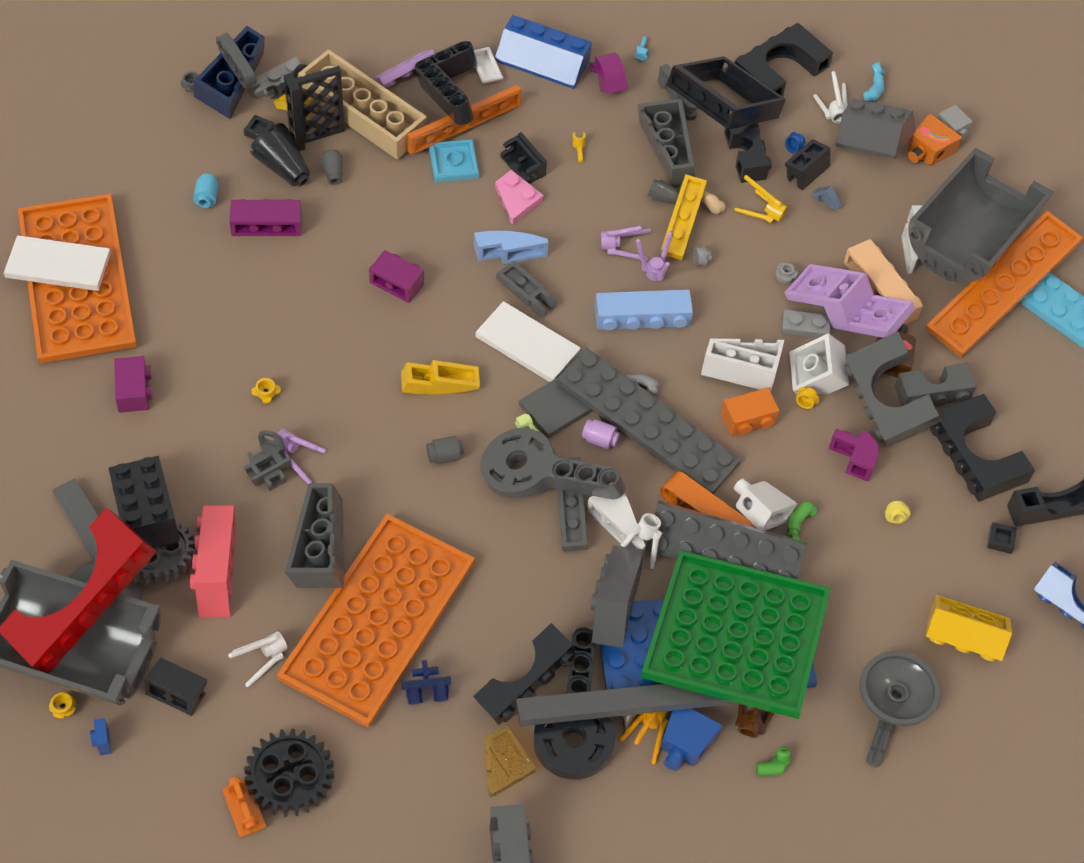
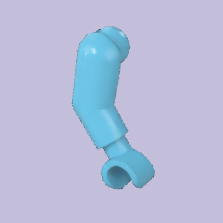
(878, 87)

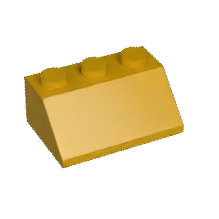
(968, 628)

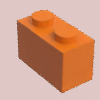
(749, 412)

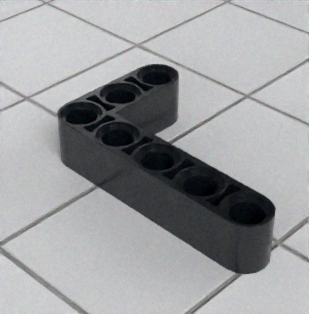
(436, 75)

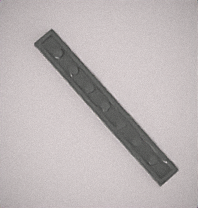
(610, 703)

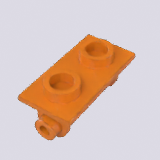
(242, 807)

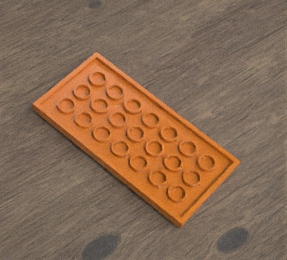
(71, 319)
(376, 621)

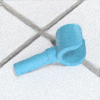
(642, 52)

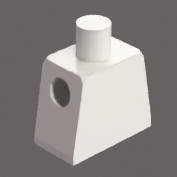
(763, 504)

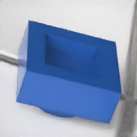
(100, 736)

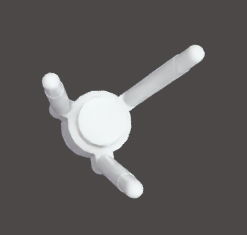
(836, 107)
(647, 529)
(271, 646)

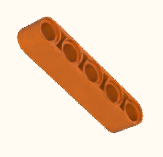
(687, 493)

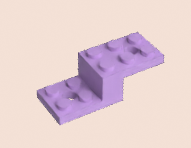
(849, 301)

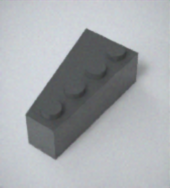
(510, 834)

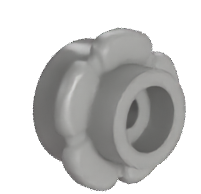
(701, 256)
(786, 277)

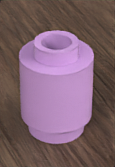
(600, 434)

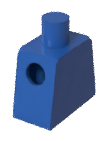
(688, 737)

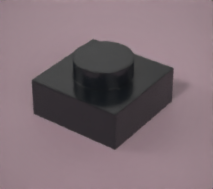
(257, 126)
(1001, 538)

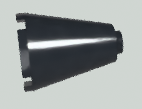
(281, 155)

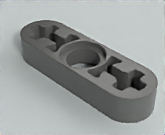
(236, 60)

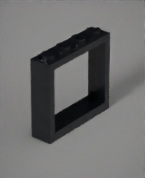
(689, 81)

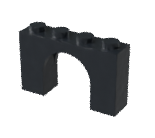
(792, 43)
(982, 476)

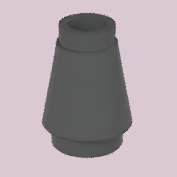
(332, 165)
(663, 192)

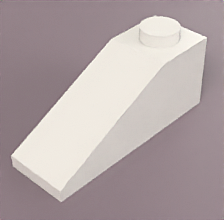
(616, 518)

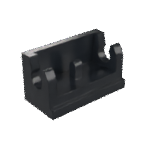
(524, 158)
(808, 163)
(175, 686)

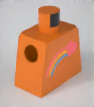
(933, 141)

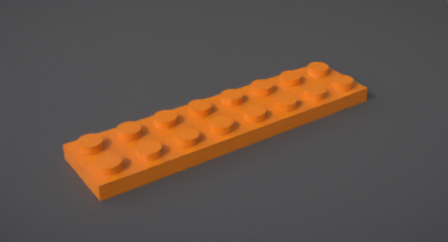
(1004, 285)

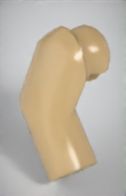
(713, 203)

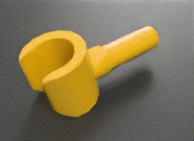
(579, 143)

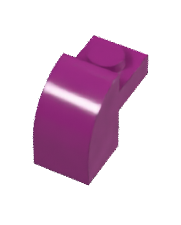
(610, 73)
(861, 449)

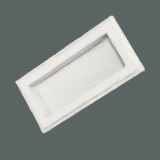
(487, 66)

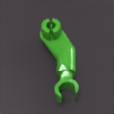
(805, 509)

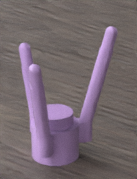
(611, 240)
(655, 267)
(291, 445)

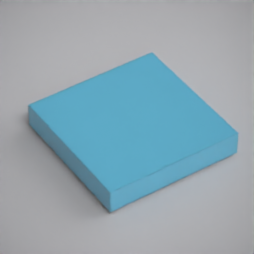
(453, 161)

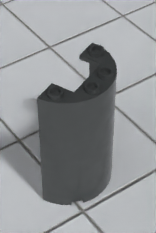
(972, 220)
(109, 655)

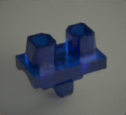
(414, 687)

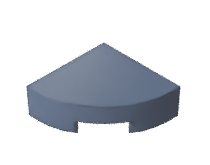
(828, 196)

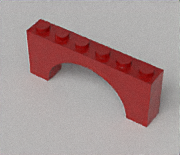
(49, 638)

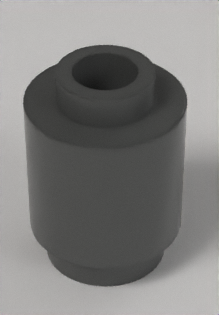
(445, 450)

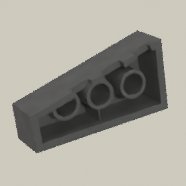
(669, 137)
(317, 547)
(616, 595)

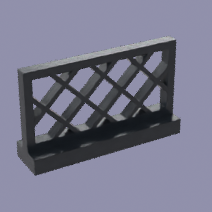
(298, 110)

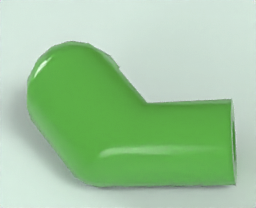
(777, 765)

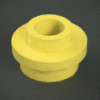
(897, 512)

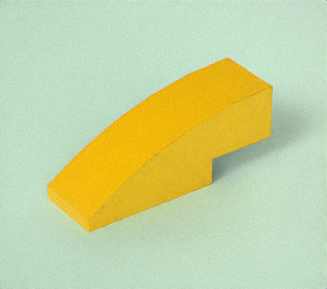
(439, 378)

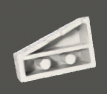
(743, 362)

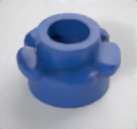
(794, 142)

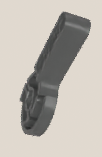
(543, 468)

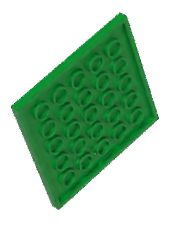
(737, 634)

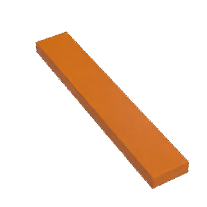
(446, 128)

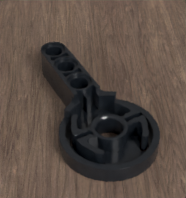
(574, 761)

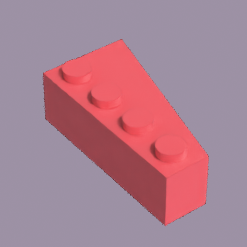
(214, 560)

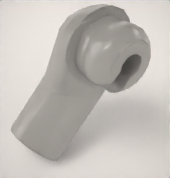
(645, 380)

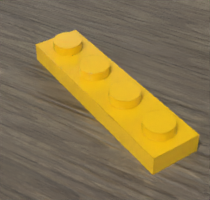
(684, 215)

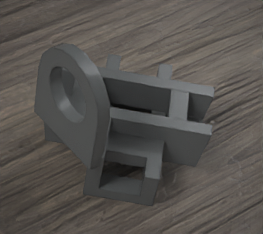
(271, 452)

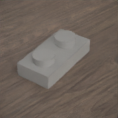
(805, 324)

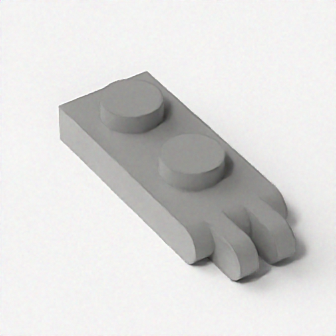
(273, 77)

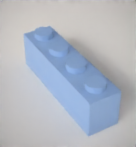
(643, 309)

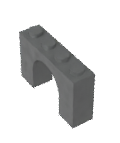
(892, 422)

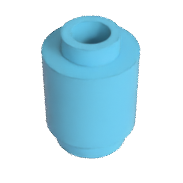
(206, 191)

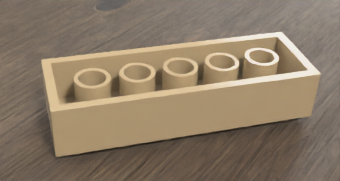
(369, 106)

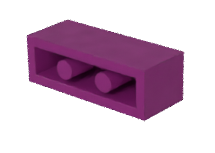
(265, 217)

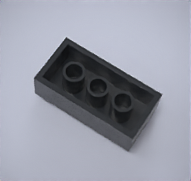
(144, 500)

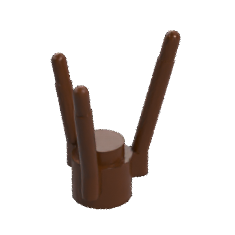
(751, 722)

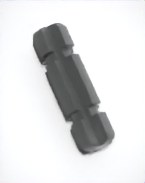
(879, 743)

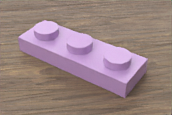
(402, 69)

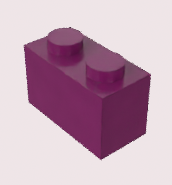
(396, 276)
(132, 384)

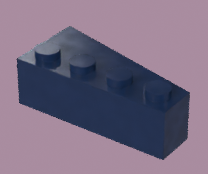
(218, 84)

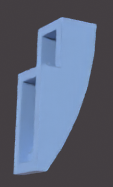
(509, 246)

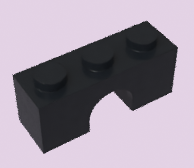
(753, 160)

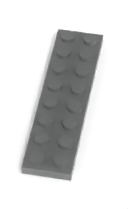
(647, 420)

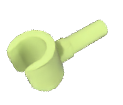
(525, 421)

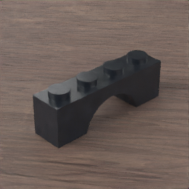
(1034, 506)
(551, 653)

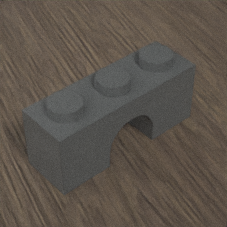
(955, 386)

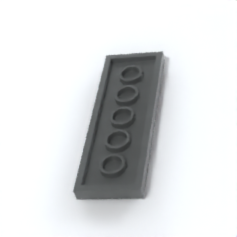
(726, 541)

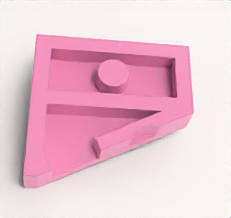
(517, 195)

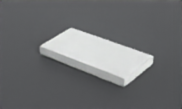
(57, 263)
(527, 342)

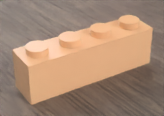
(881, 275)

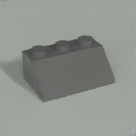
(875, 128)

